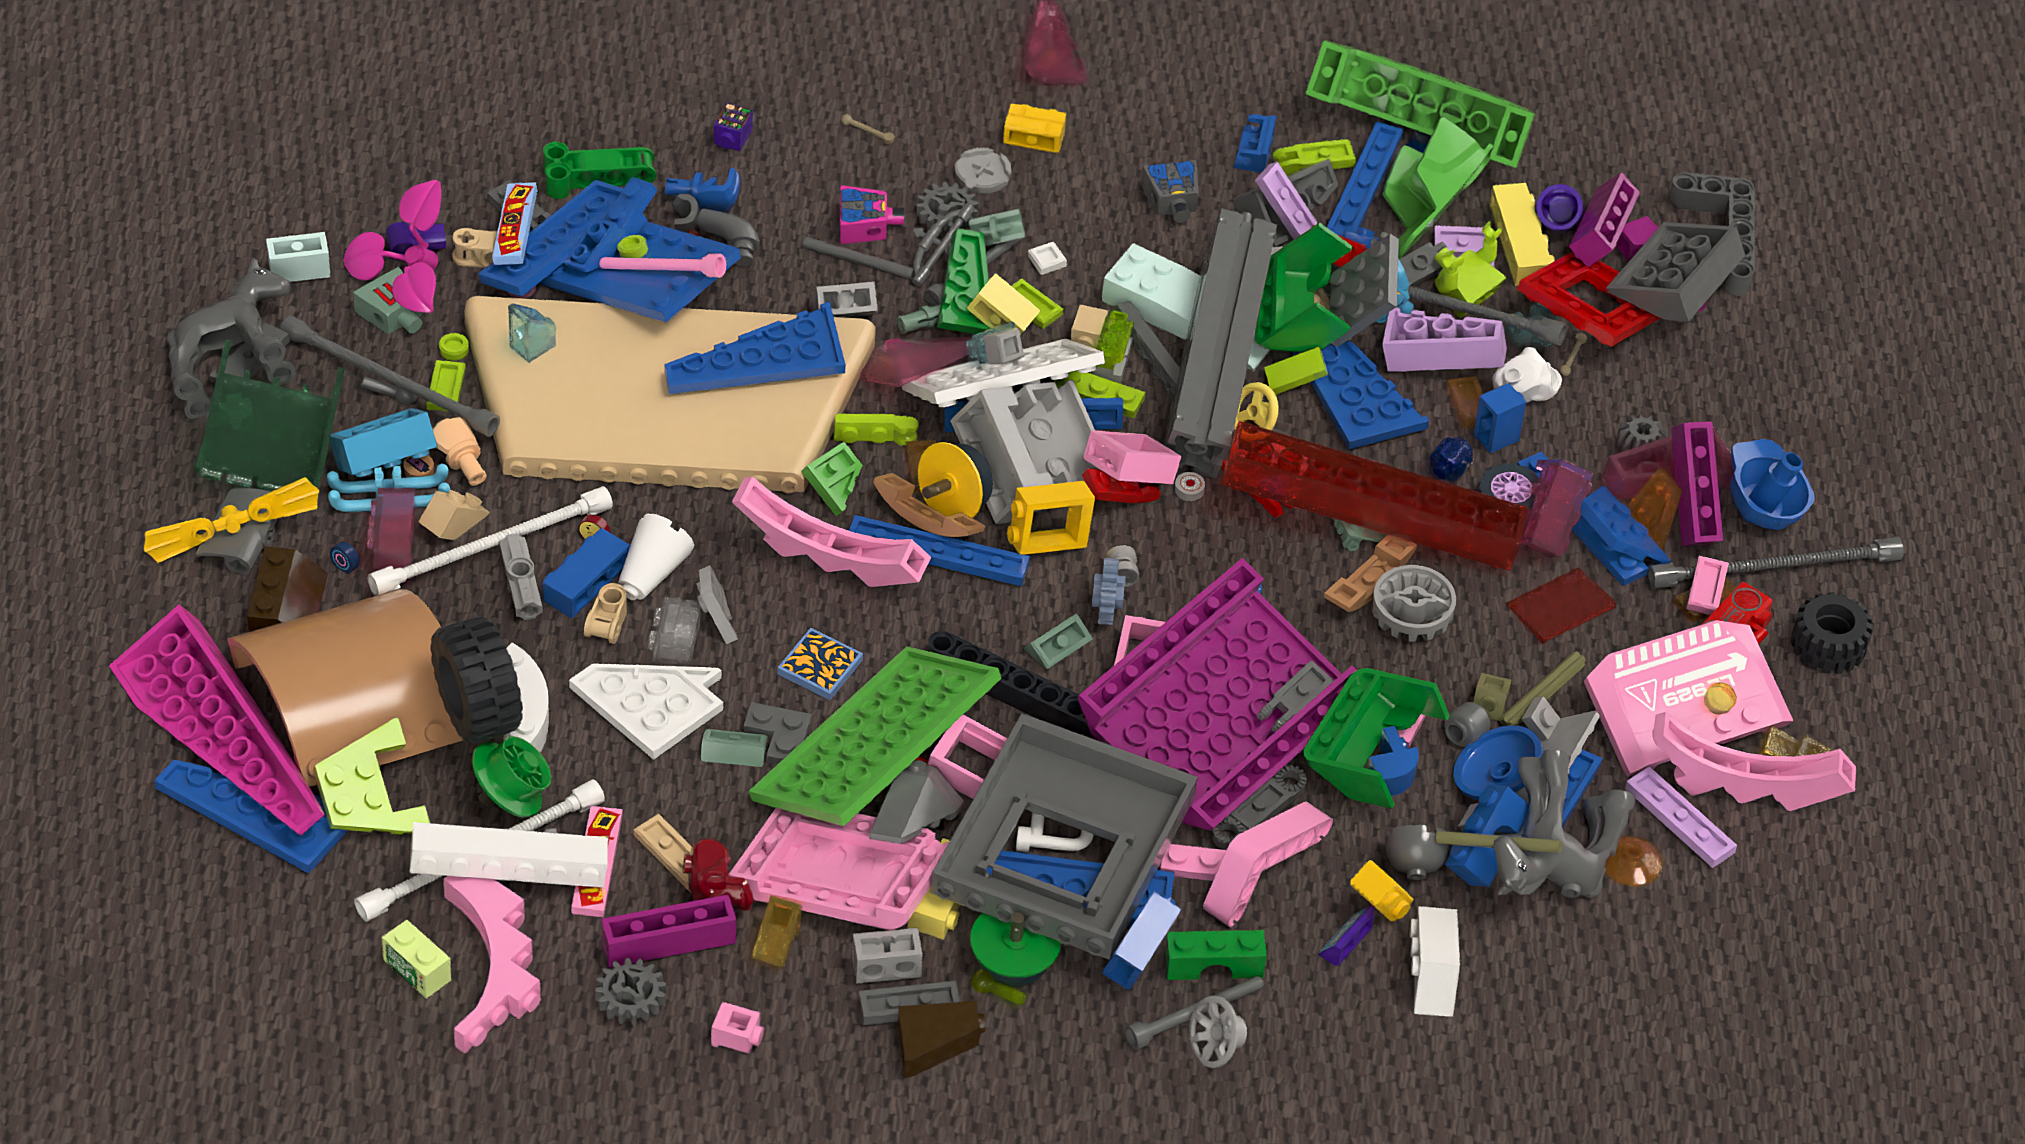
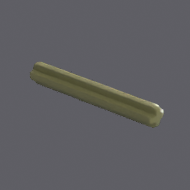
(1545, 688)

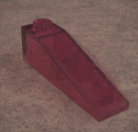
(1050, 47)
(910, 359)

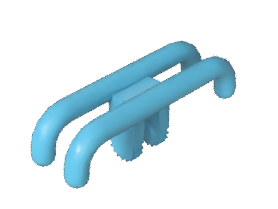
(379, 482)

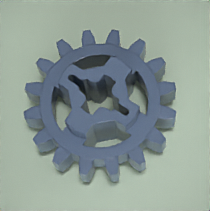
(1108, 591)

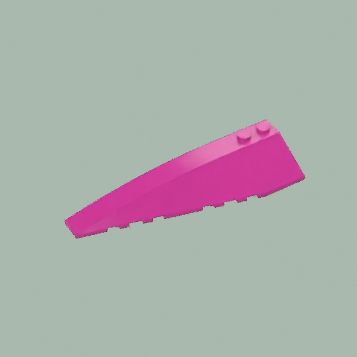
(198, 698)

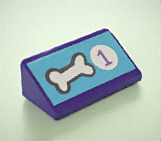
(1348, 936)

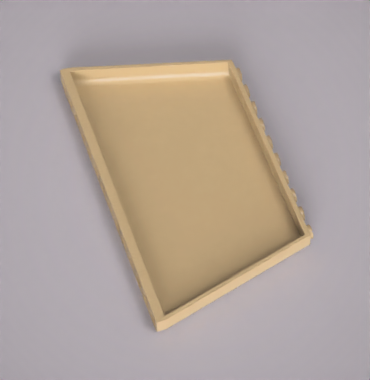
(605, 409)

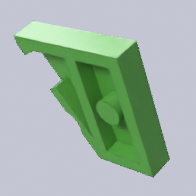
(834, 476)

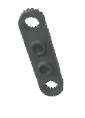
(1262, 805)

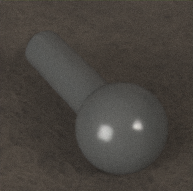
(401, 396)

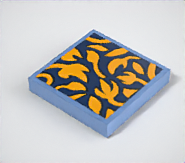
(820, 663)

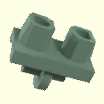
(999, 226)

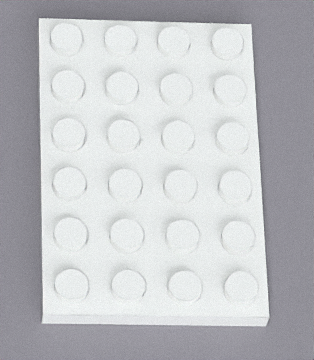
(1039, 362)

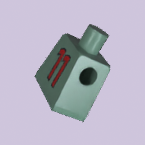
(378, 305)

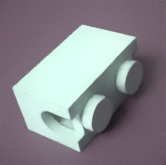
(299, 256)

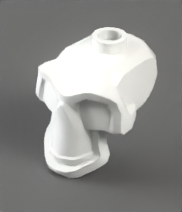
(1529, 376)

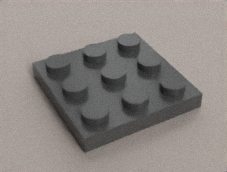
(1365, 287)

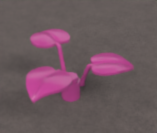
(417, 285)

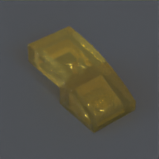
(1781, 744)

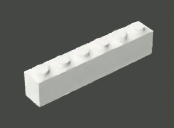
(508, 855)

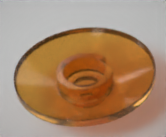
(1633, 870)

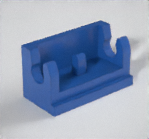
(1256, 143)

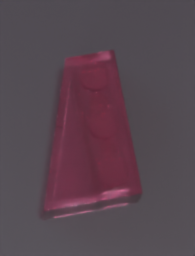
(1555, 506)
(392, 528)

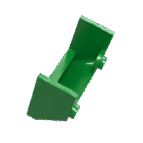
(1287, 308)
(1355, 728)

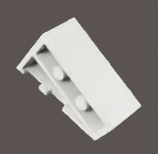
(1435, 960)

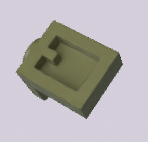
(1492, 694)

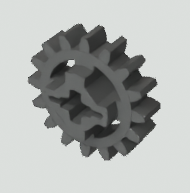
(943, 200)
(629, 991)

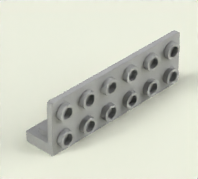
(1554, 733)

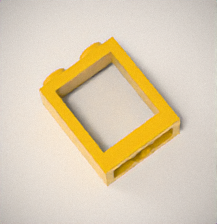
(1032, 498)

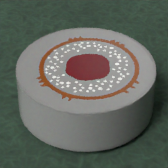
(1189, 486)

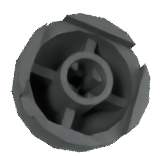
(1415, 851)

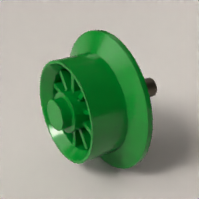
(511, 775)

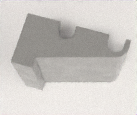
(1026, 438)

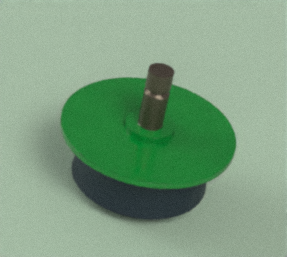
(1011, 951)

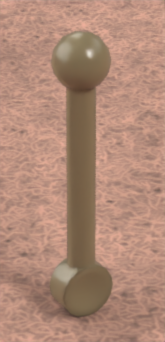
(887, 137)
(1580, 339)

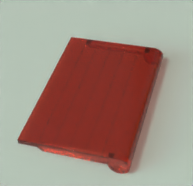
(1561, 604)

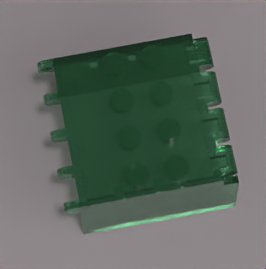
(265, 431)

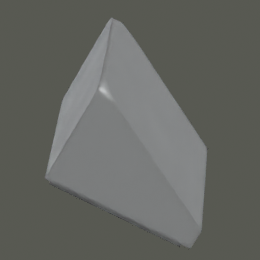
(1003, 346)

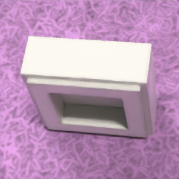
(1047, 258)

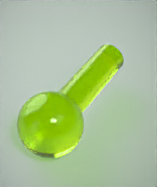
(984, 982)

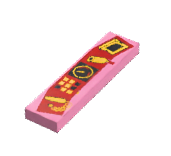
(601, 823)

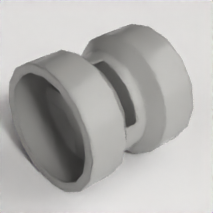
(1127, 563)

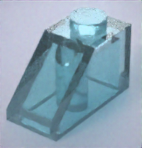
(530, 332)

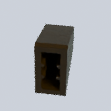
(937, 1033)

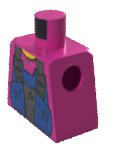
(866, 215)

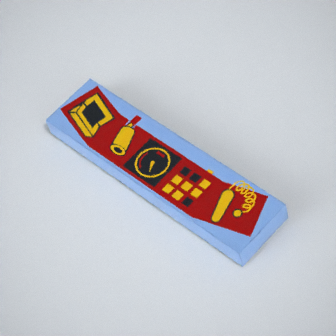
(514, 223)

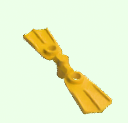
(180, 537)

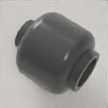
(1467, 724)

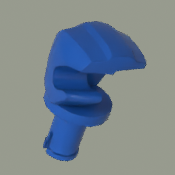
(707, 193)

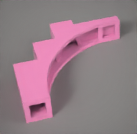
(509, 987)

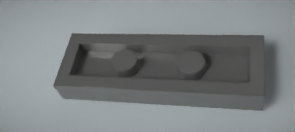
(882, 1004)

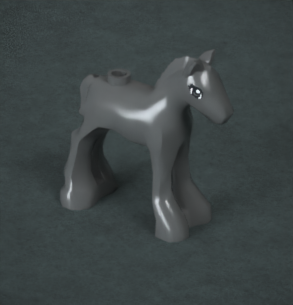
(232, 319)
(1575, 868)

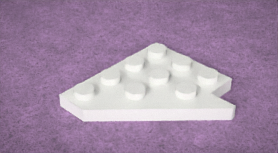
(650, 702)

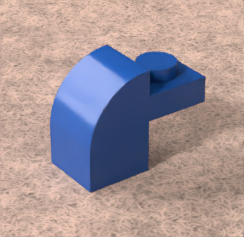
(1396, 763)

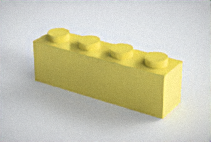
(1521, 230)

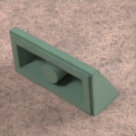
(1059, 642)
(733, 747)

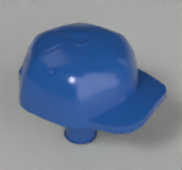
(1769, 484)

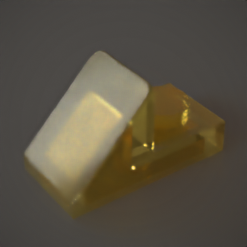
(777, 931)

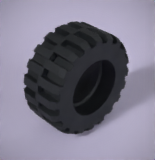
(476, 679)

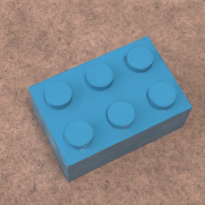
(383, 442)

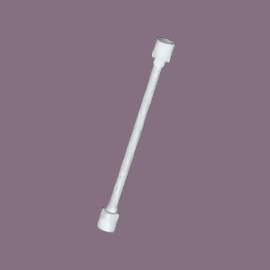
(389, 578)
(582, 798)

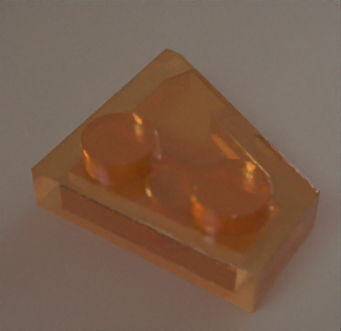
(1657, 505)

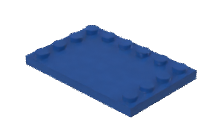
(647, 292)

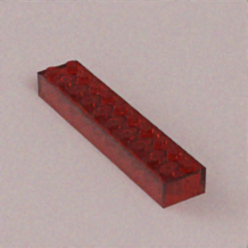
(1374, 495)

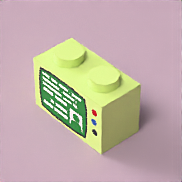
(416, 958)

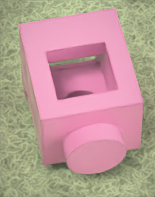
(736, 1028)

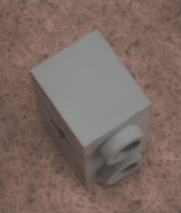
(847, 299)

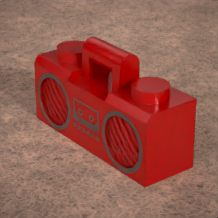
(1745, 607)

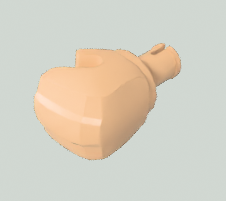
(460, 445)

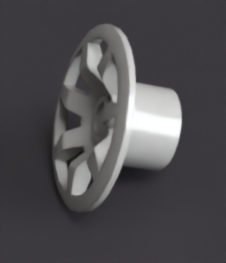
(1221, 1031)

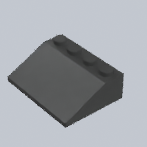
(1679, 269)

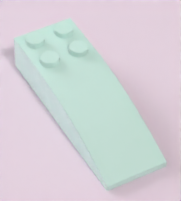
(1160, 293)

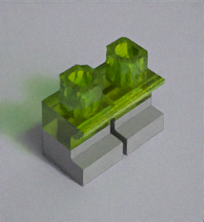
(1116, 346)

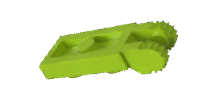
(1304, 155)
(875, 428)

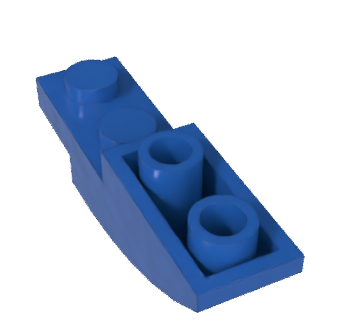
(604, 234)

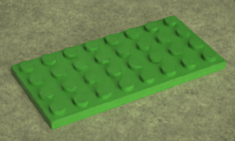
(874, 735)

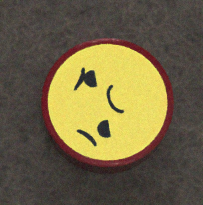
(591, 525)

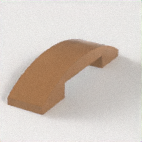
(899, 494)
(1359, 587)

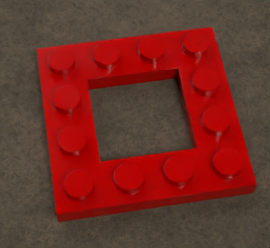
(1549, 289)

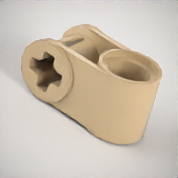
(478, 249)
(607, 613)

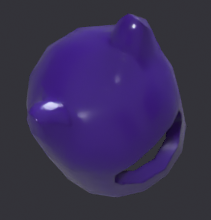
(1560, 208)

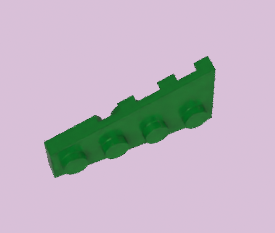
(963, 281)

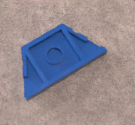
(1619, 528)

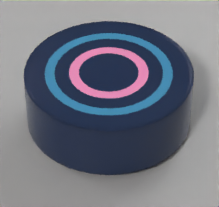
(344, 557)

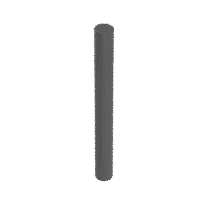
(857, 257)

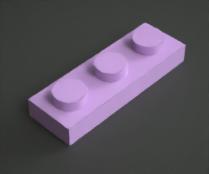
(1285, 200)

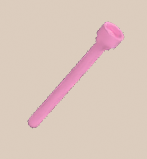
(712, 265)

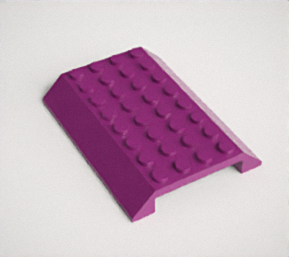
(1197, 689)

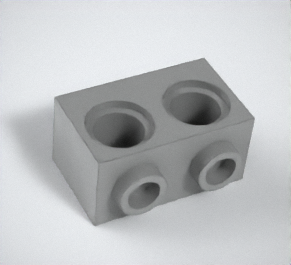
(887, 955)

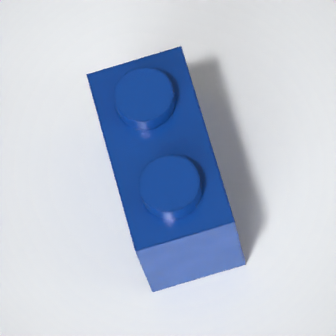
(1499, 417)

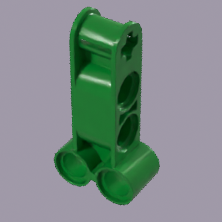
(580, 168)

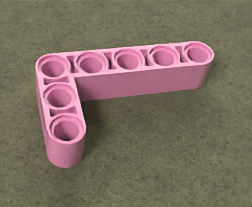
(1257, 851)

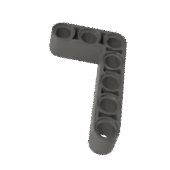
(1723, 195)

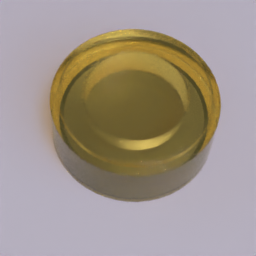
(1720, 698)

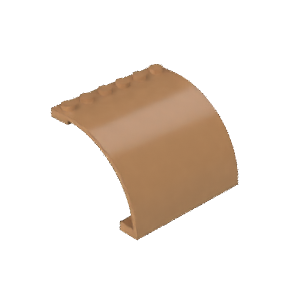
(350, 674)

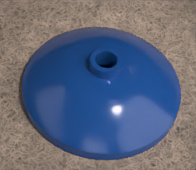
(1495, 760)

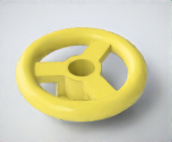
(1260, 412)

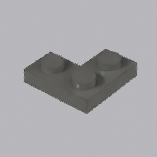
(784, 726)

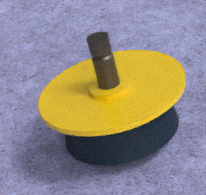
(954, 478)

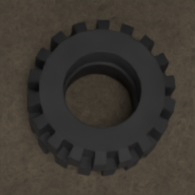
(1828, 649)

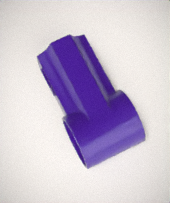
(401, 238)

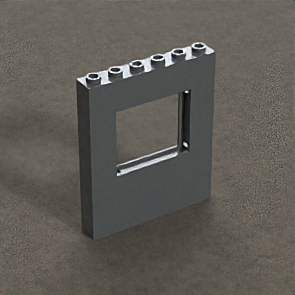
(1086, 788)

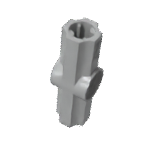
(520, 576)

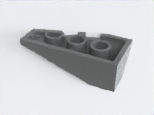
(1312, 184)
(915, 801)

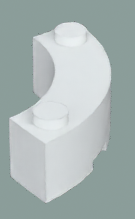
(534, 699)

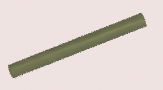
(1484, 840)

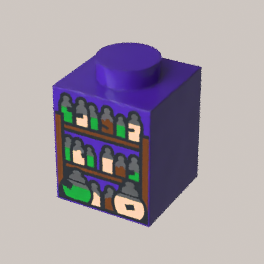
(733, 127)

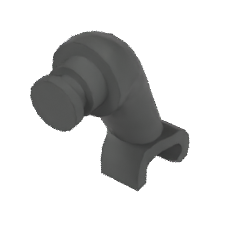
(732, 228)

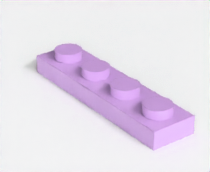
(1681, 817)

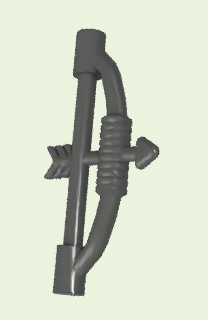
(929, 238)

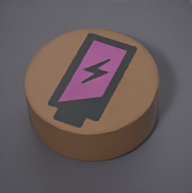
(418, 467)

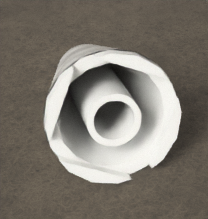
(653, 555)

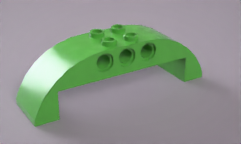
(1418, 99)

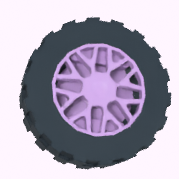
(1509, 481)

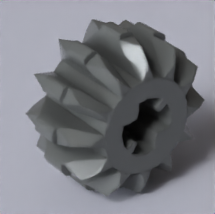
(1638, 432)

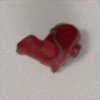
(709, 874)

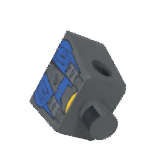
(1172, 188)

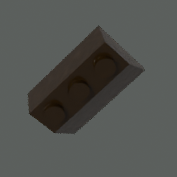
(285, 588)

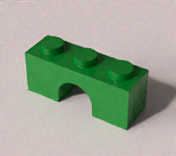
(1193, 951)

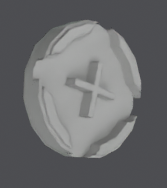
(983, 170)

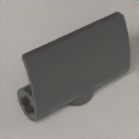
(244, 546)

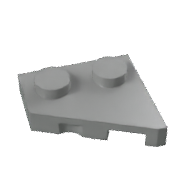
(714, 601)

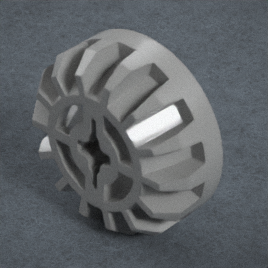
(1414, 595)

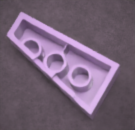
(1442, 342)

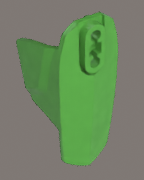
(1428, 183)

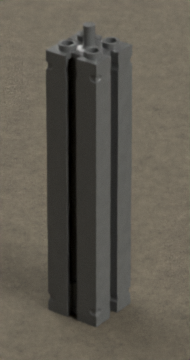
(1219, 341)

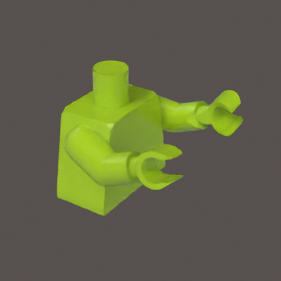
(1470, 275)

